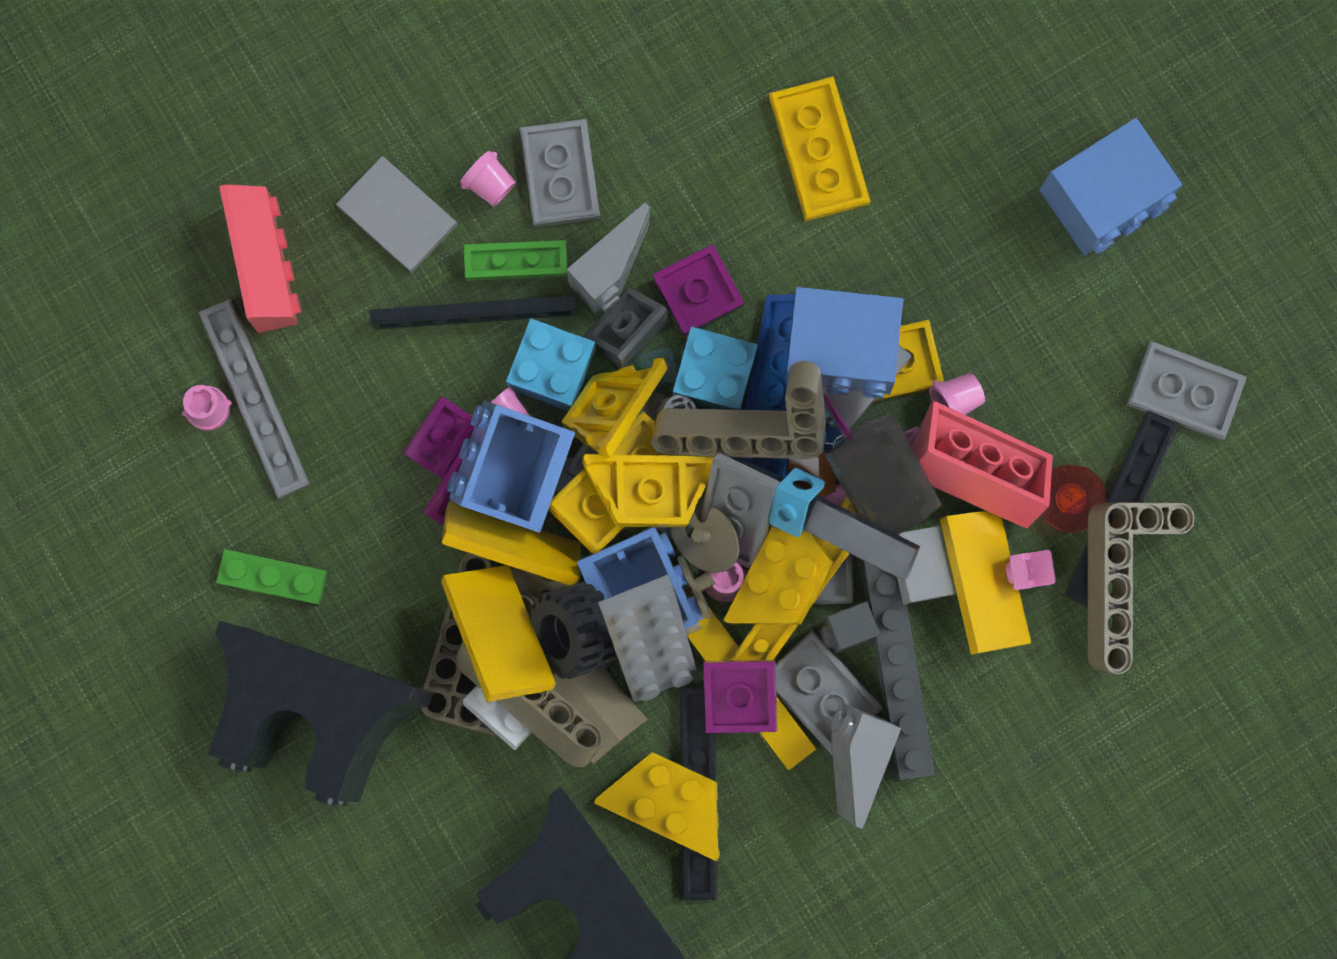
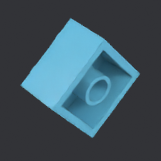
(551, 365)
(714, 370)

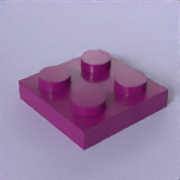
(698, 290)
(740, 696)

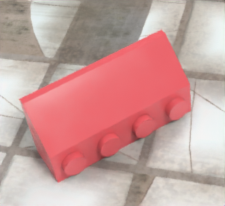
(260, 257)
(983, 465)

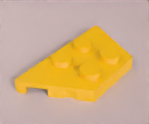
(611, 405)
(649, 487)
(781, 580)
(669, 802)

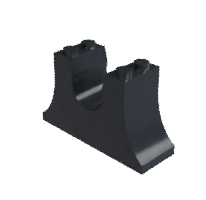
(343, 702)
(578, 870)

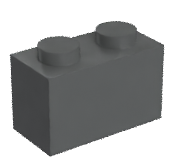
(849, 628)

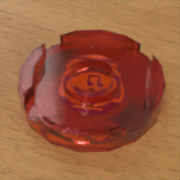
(1071, 498)

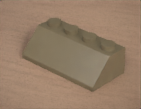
(604, 705)

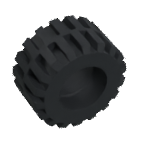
(572, 630)

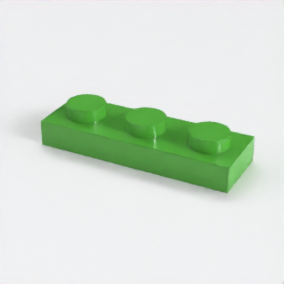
(515, 260)
(271, 577)

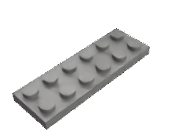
(649, 638)

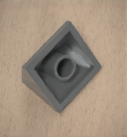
(628, 327)

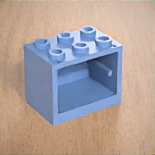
(1111, 188)
(848, 338)
(510, 465)
(637, 563)

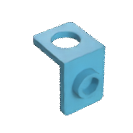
(791, 503)

